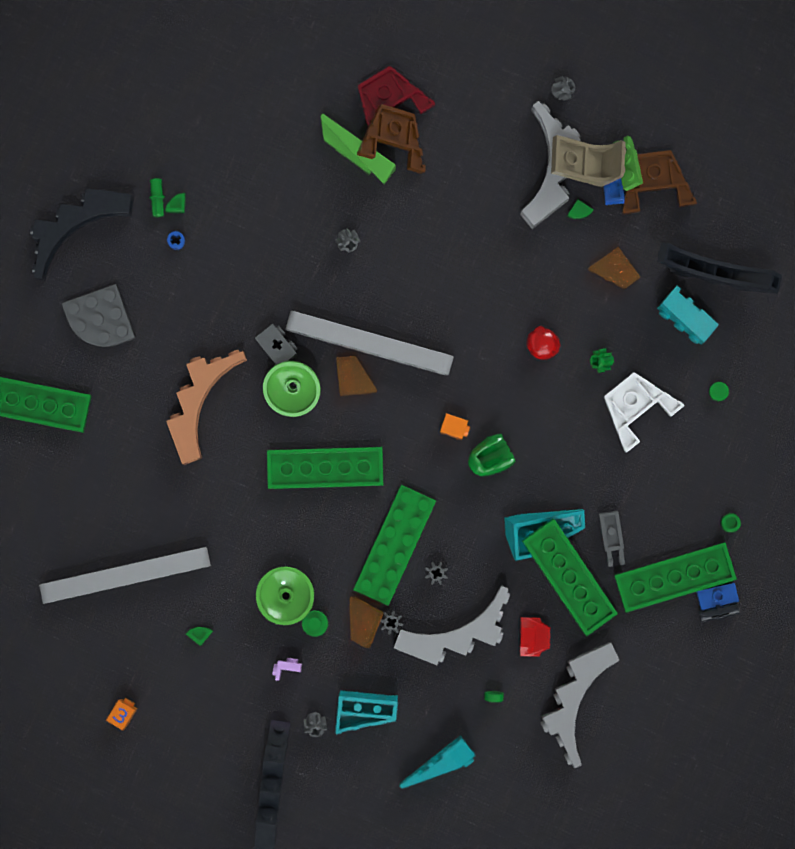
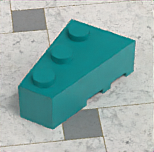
(687, 316)
(364, 709)

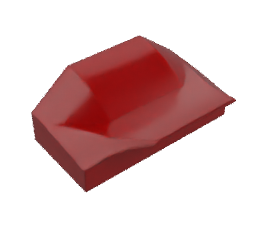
(533, 636)

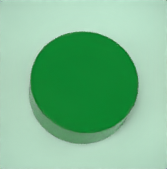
(718, 391)
(730, 522)
(493, 696)

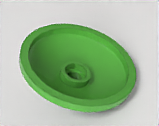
(287, 399)
(270, 595)

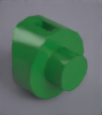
(315, 623)

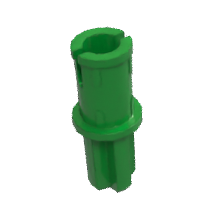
(157, 197)

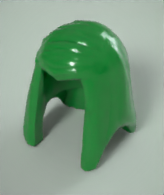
(491, 456)

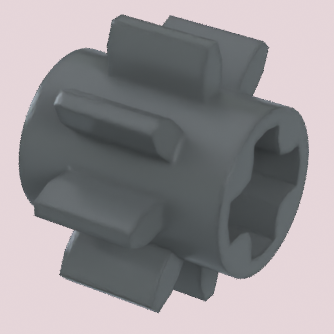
(563, 88)
(347, 240)
(441, 571)
(390, 627)
(315, 724)

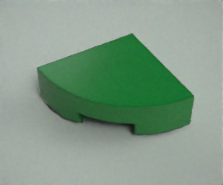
(176, 204)
(580, 211)
(199, 634)

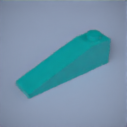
(447, 760)

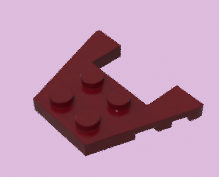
(390, 89)

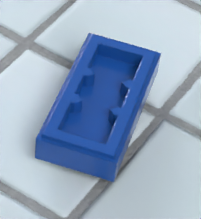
(614, 193)
(717, 595)

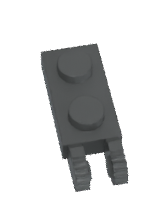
(612, 536)

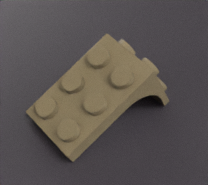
(588, 162)

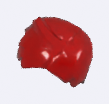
(543, 343)

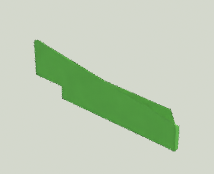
(348, 145)

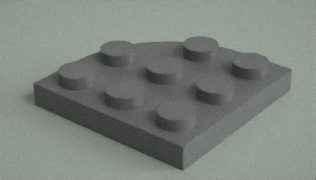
(100, 318)

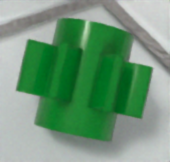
(601, 360)

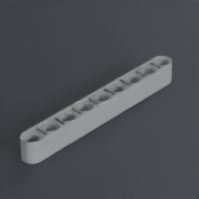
(369, 343)
(125, 575)

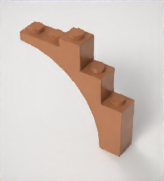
(204, 376)

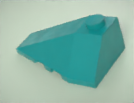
(522, 525)

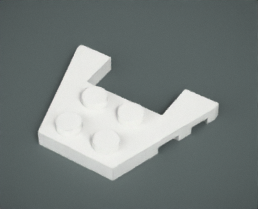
(631, 400)

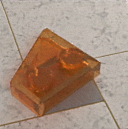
(616, 269)
(353, 378)
(363, 622)

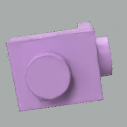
(291, 664)

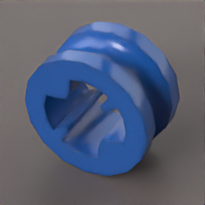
(175, 246)

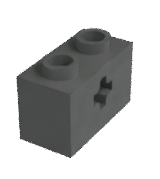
(269, 337)

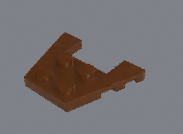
(395, 129)
(658, 172)

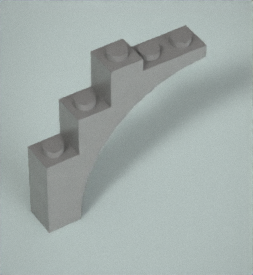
(551, 194)
(460, 640)
(562, 720)

